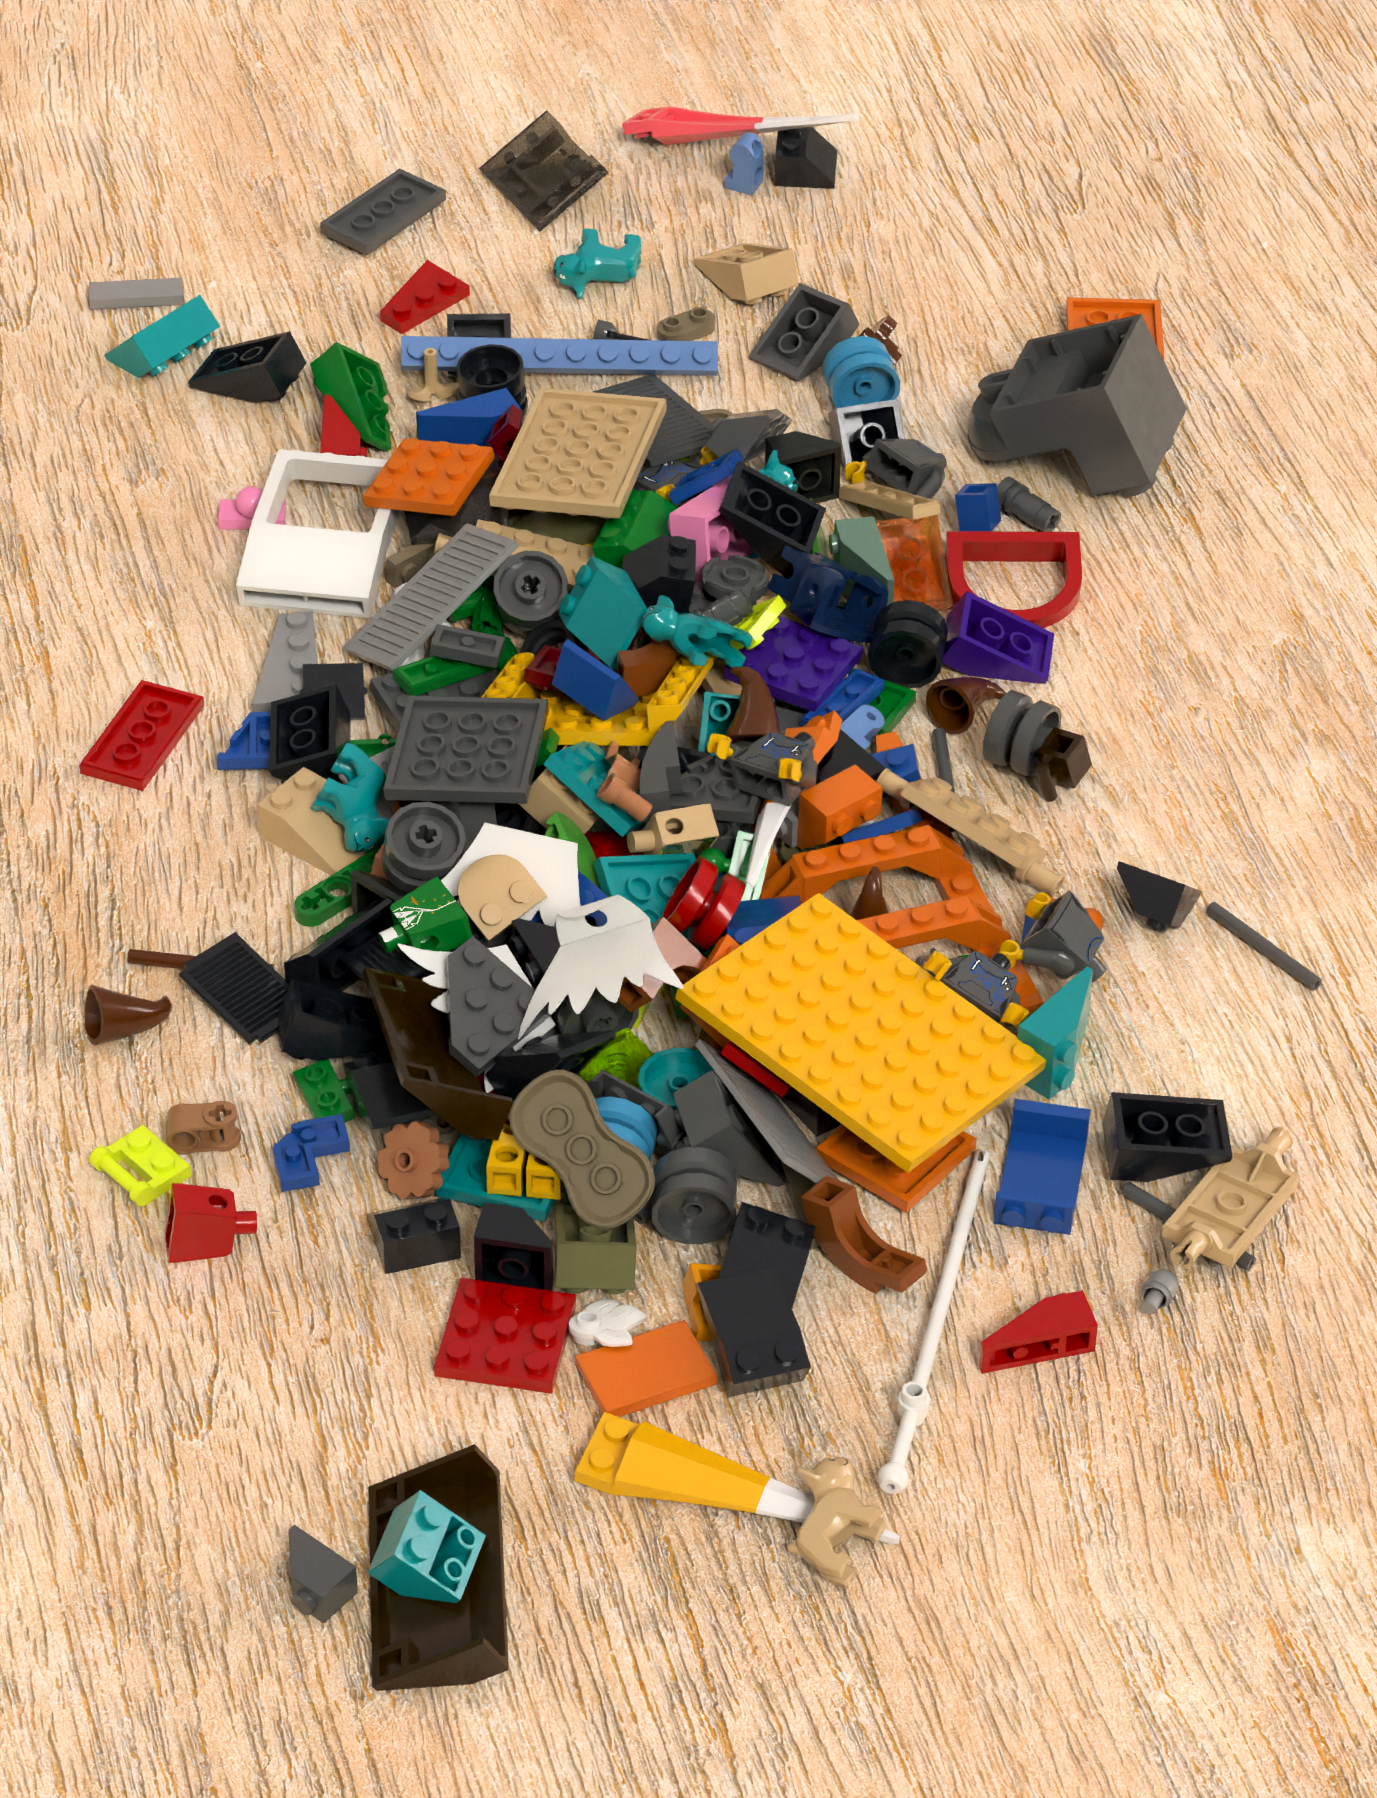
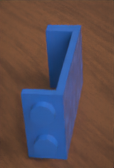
(1042, 1167)

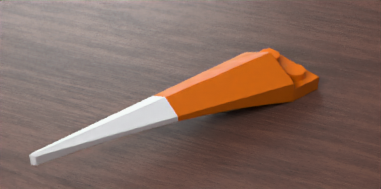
(771, 814)

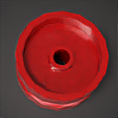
(703, 903)

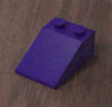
(996, 643)

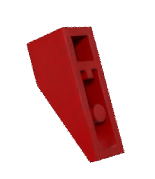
(338, 432)
(1045, 1332)

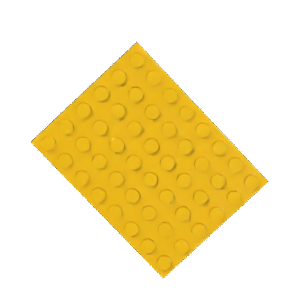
(861, 1031)

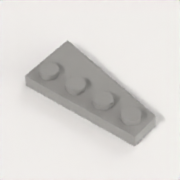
(289, 649)

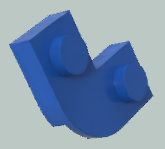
(308, 1139)

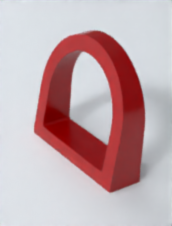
(1019, 547)

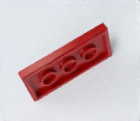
(141, 735)

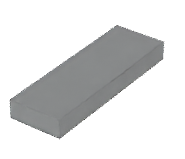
(135, 293)

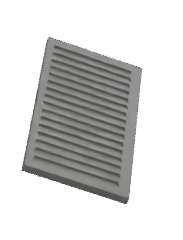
(430, 596)
(768, 1117)

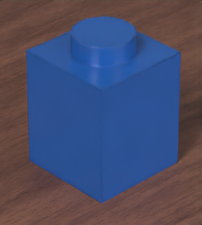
(978, 507)

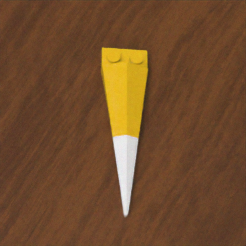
(662, 1466)

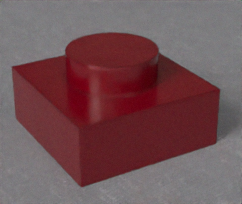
(506, 427)

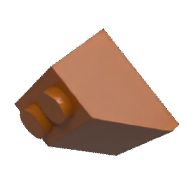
(837, 806)

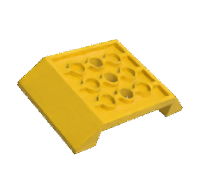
(629, 728)

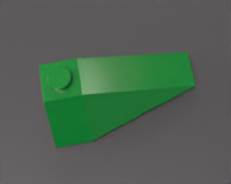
(358, 390)

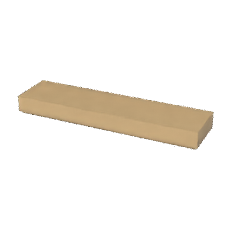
(890, 500)

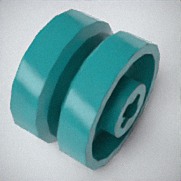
(671, 1071)

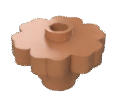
(413, 1160)

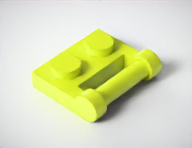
(145, 1156)

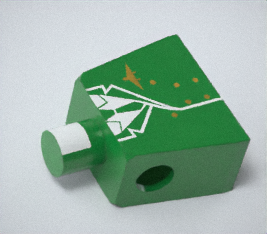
(427, 920)

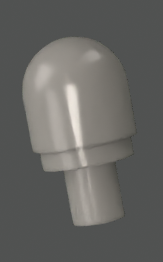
(1159, 1290)

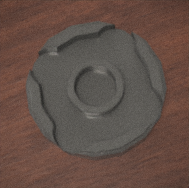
(737, 572)

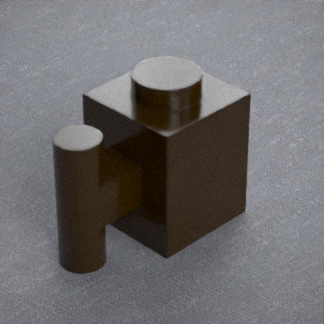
(1062, 761)

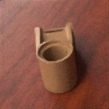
(199, 1127)

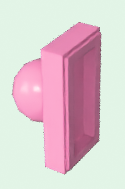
(240, 512)

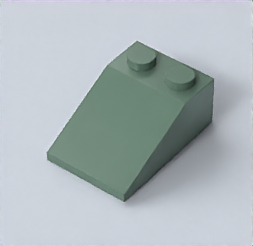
(860, 548)

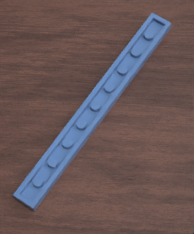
(574, 355)

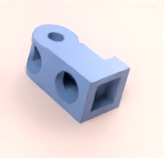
(747, 164)
(863, 725)

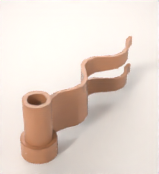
(623, 784)

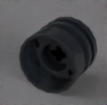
(492, 369)

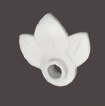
(605, 1324)

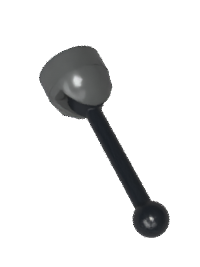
(608, 331)

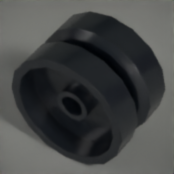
(908, 643)

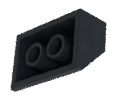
(308, 733)
(320, 960)

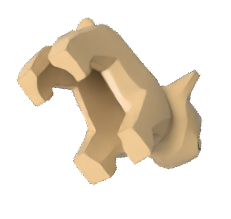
(834, 1519)

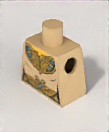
(676, 832)

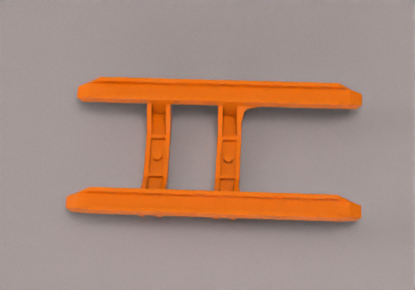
(926, 847)

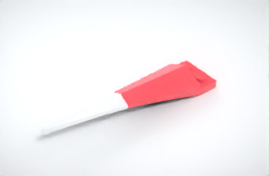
(682, 125)

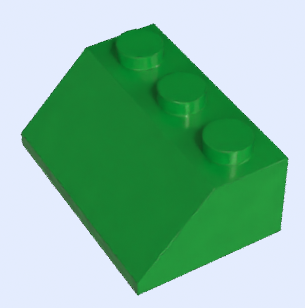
(641, 522)

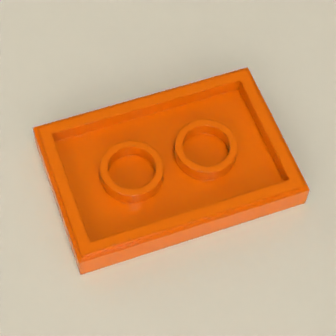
(648, 1372)

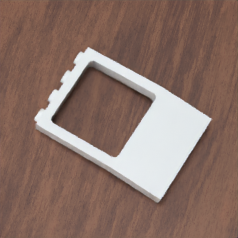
(308, 565)

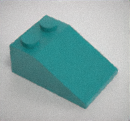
(603, 609)
(1058, 1033)

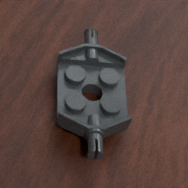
(669, 1132)

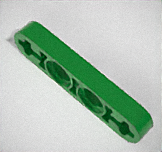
(330, 905)

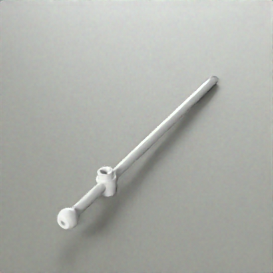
(914, 1398)

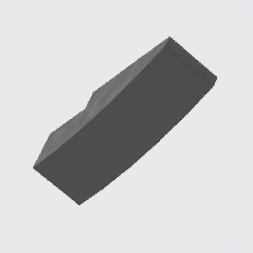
(661, 770)

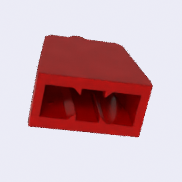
(203, 1223)

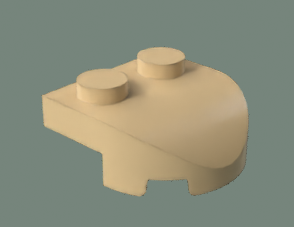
(496, 893)

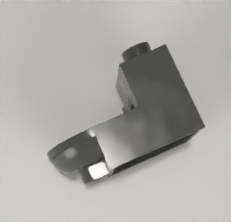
(1086, 392)

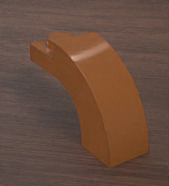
(647, 666)

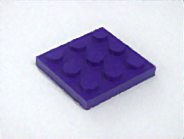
(800, 663)

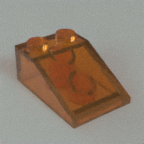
(917, 561)

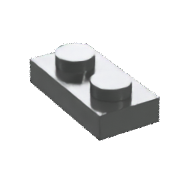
(467, 646)

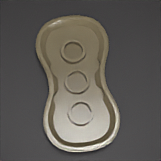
(601, 1172)

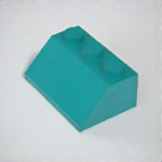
(166, 339)

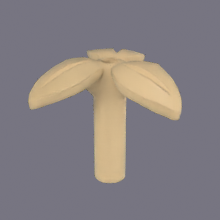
(429, 381)

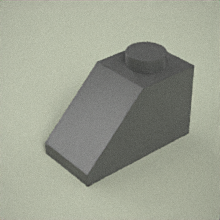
(319, 1576)

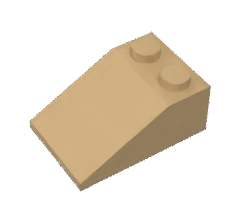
(750, 271)
(552, 795)
(308, 834)

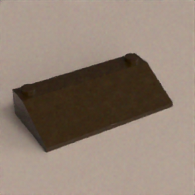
(420, 1052)
(433, 1640)

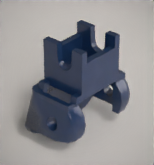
(817, 590)

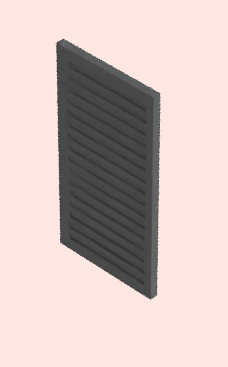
(682, 428)

